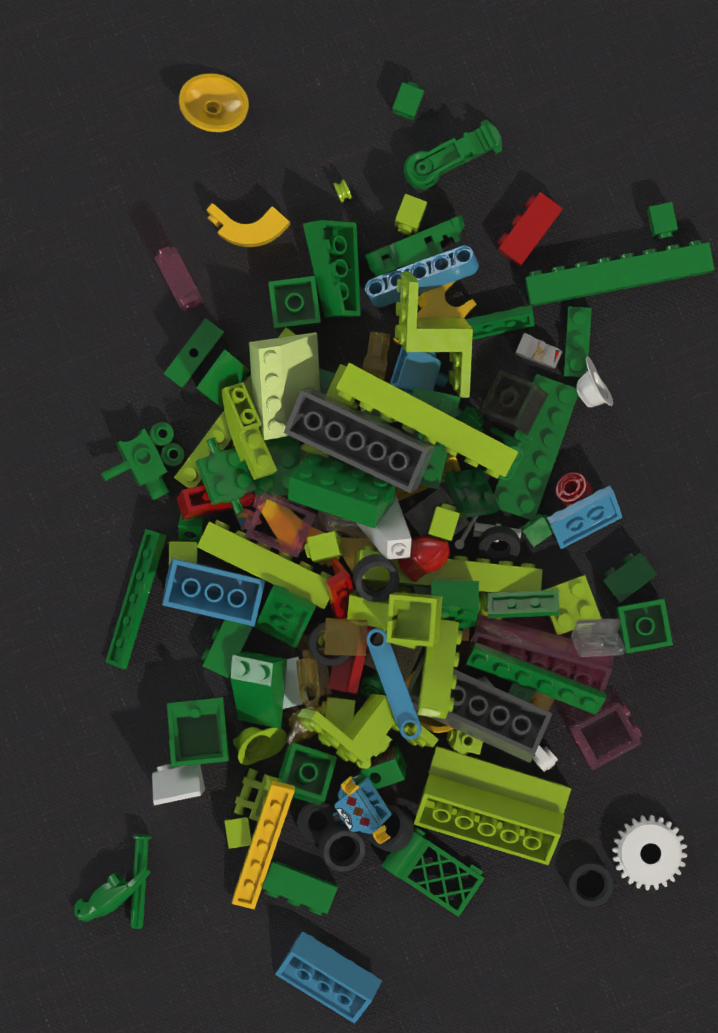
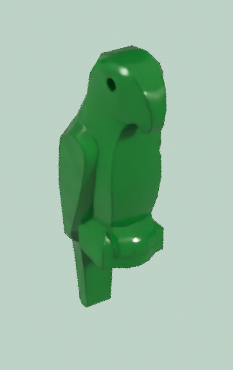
(108, 896)

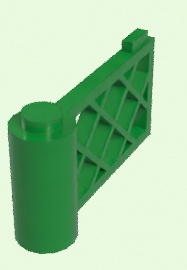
(404, 861)

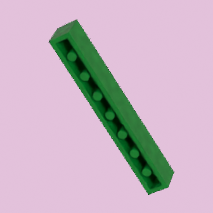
(619, 274)

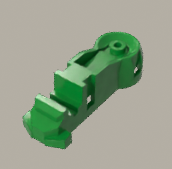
(451, 155)
(414, 247)

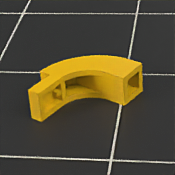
(252, 234)

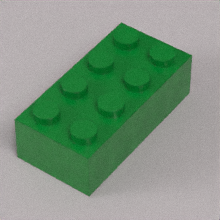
(448, 405)
(340, 490)

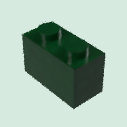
(628, 577)

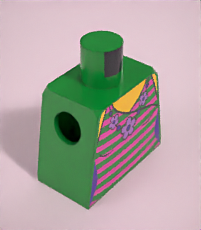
(384, 769)

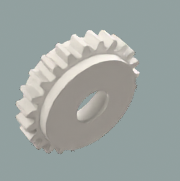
(630, 847)

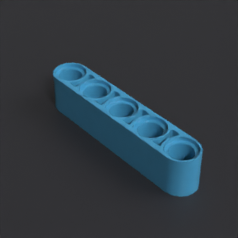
(429, 268)

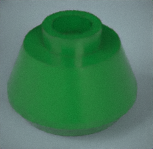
(371, 684)

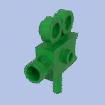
(144, 460)

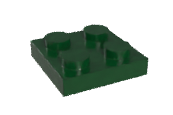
(471, 493)

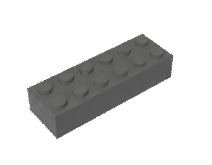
(359, 439)
(490, 715)

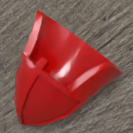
(426, 555)

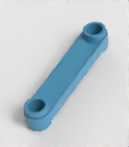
(394, 684)

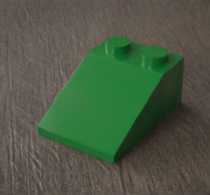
(223, 373)
(259, 687)

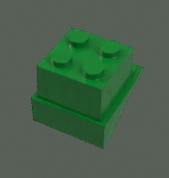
(197, 732)

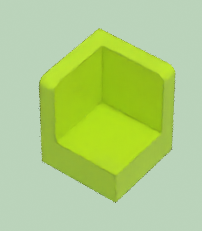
(183, 551)
(238, 832)

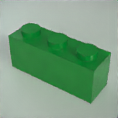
(228, 641)
(299, 887)

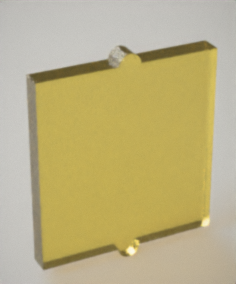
(345, 637)

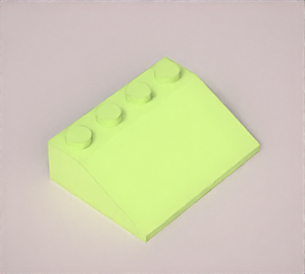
(278, 374)

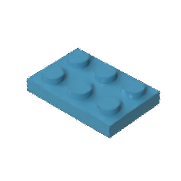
(585, 517)

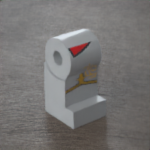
(538, 351)

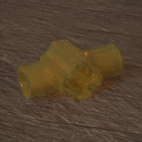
(299, 732)

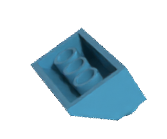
(213, 591)
(329, 977)

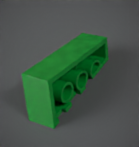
(335, 266)

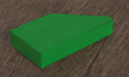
(537, 529)

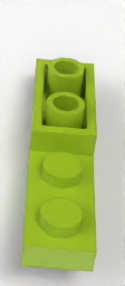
(245, 431)

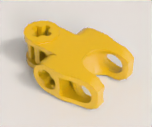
(435, 306)

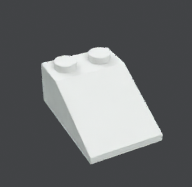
(177, 783)

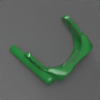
(512, 443)

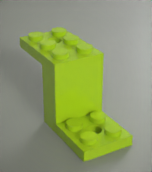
(434, 334)
(364, 730)

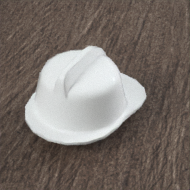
(592, 388)

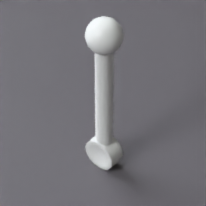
(460, 543)

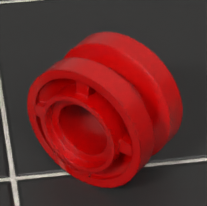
(568, 484)

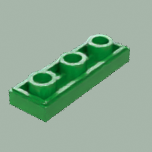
(202, 340)

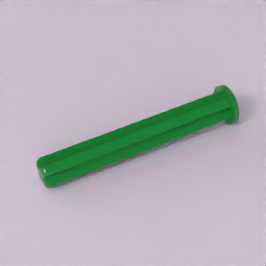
(138, 895)

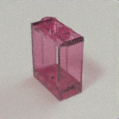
(178, 278)
(302, 532)
(586, 750)

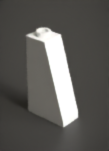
(391, 533)

